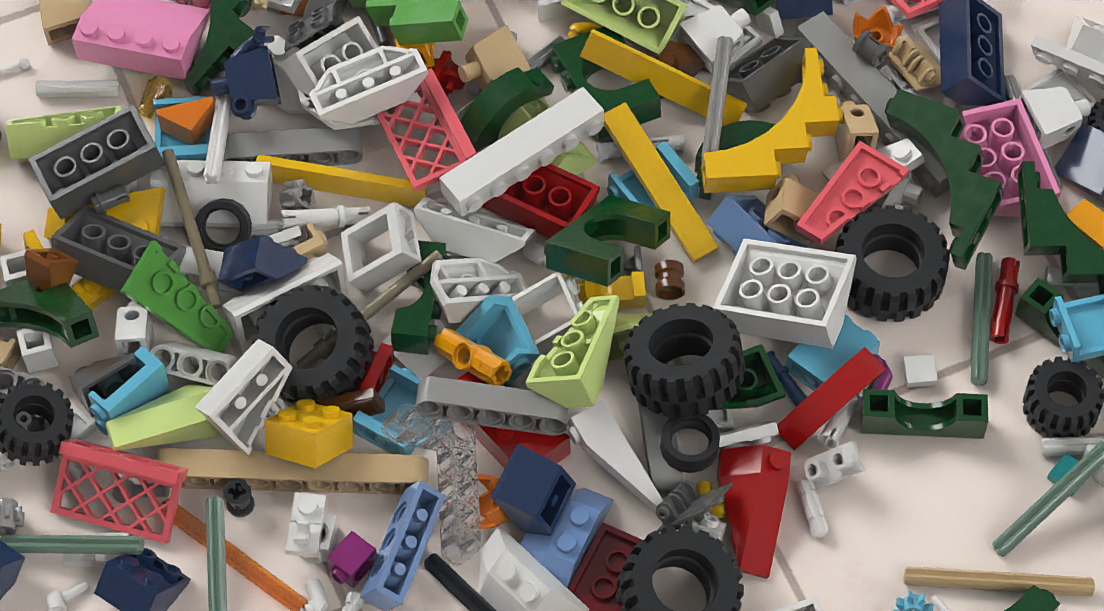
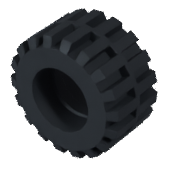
(1067, 378)
(36, 400)

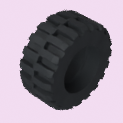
(905, 234)
(314, 307)
(688, 387)
(685, 551)

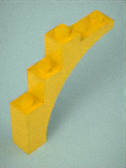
(759, 161)

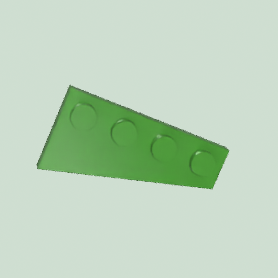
(169, 296)

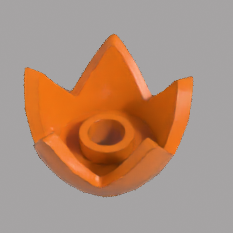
(879, 25)
(488, 508)

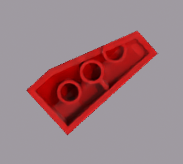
(754, 502)

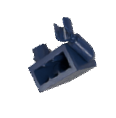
(250, 76)

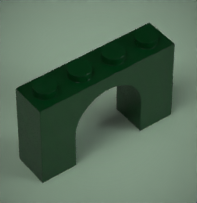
(575, 71)
(580, 246)

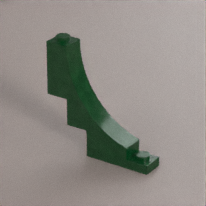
(972, 195)
(1051, 232)

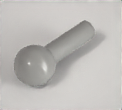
(160, 491)

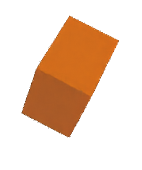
(187, 120)

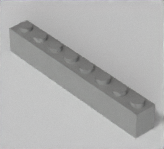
(863, 83)

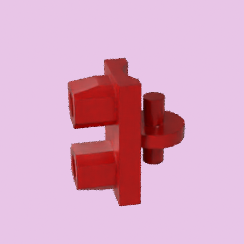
(446, 73)

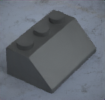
(768, 72)

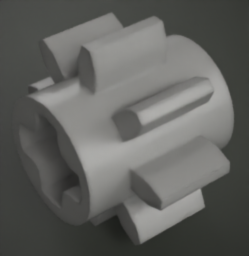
(296, 195)
(10, 516)

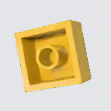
(308, 433)

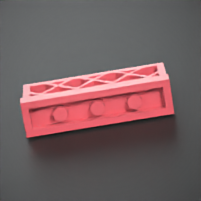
(449, 126)
(118, 463)

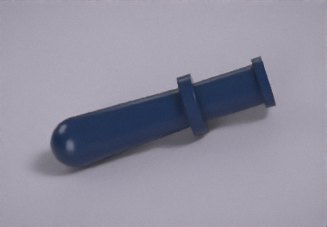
(787, 382)

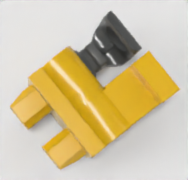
(628, 287)

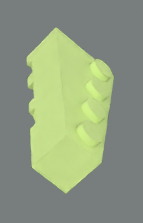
(35, 134)

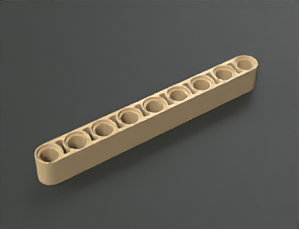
(343, 474)

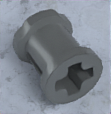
(871, 48)

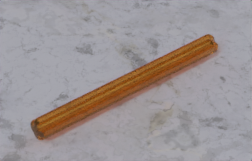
(241, 562)

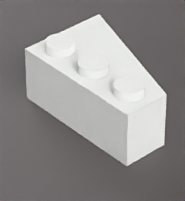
(245, 394)

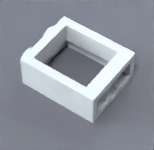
(404, 245)
(540, 294)

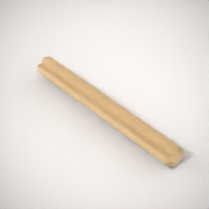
(997, 581)

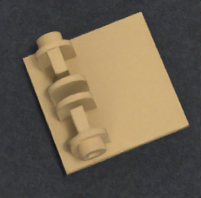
(915, 64)

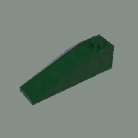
(759, 383)

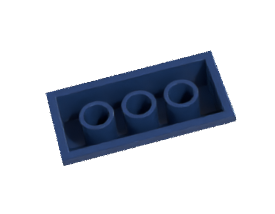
(971, 52)

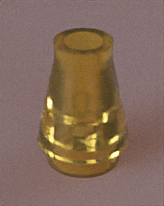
(155, 89)

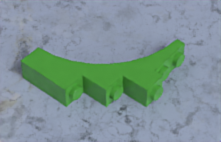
(418, 19)

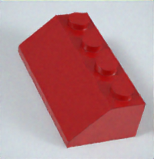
(546, 200)

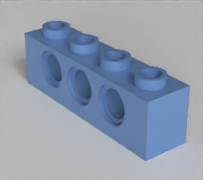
(402, 546)

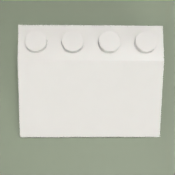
(787, 292)

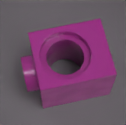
(351, 560)

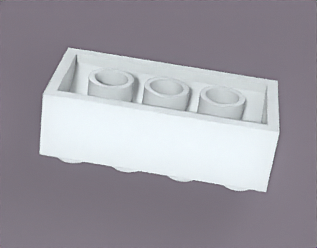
(240, 180)
(243, 311)

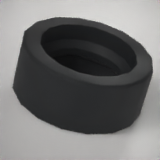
(223, 204)
(685, 462)

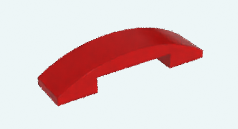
(829, 398)

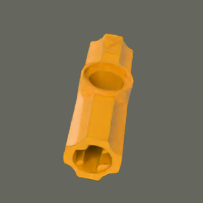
(472, 357)

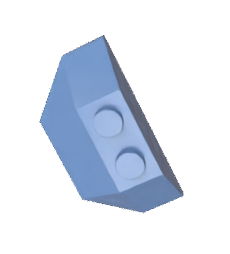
(571, 536)

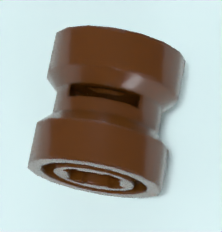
(669, 277)

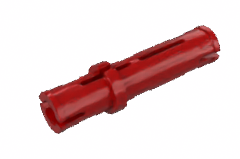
(1003, 309)

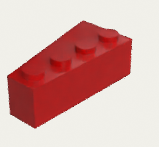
(502, 442)

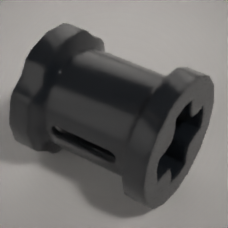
(239, 498)

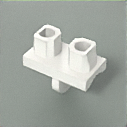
(903, 192)
(834, 465)

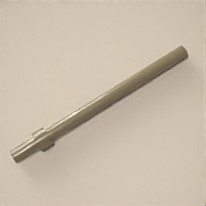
(207, 278)
(323, 347)

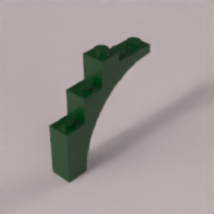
(223, 38)
(52, 311)

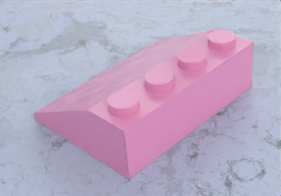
(141, 35)
(1006, 141)

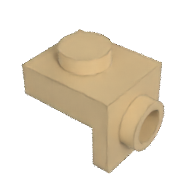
(314, 245)

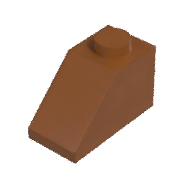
(48, 267)

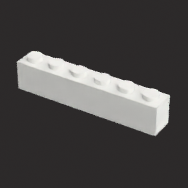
(522, 152)

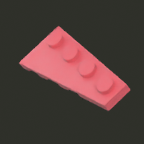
(852, 189)

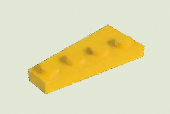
(142, 211)

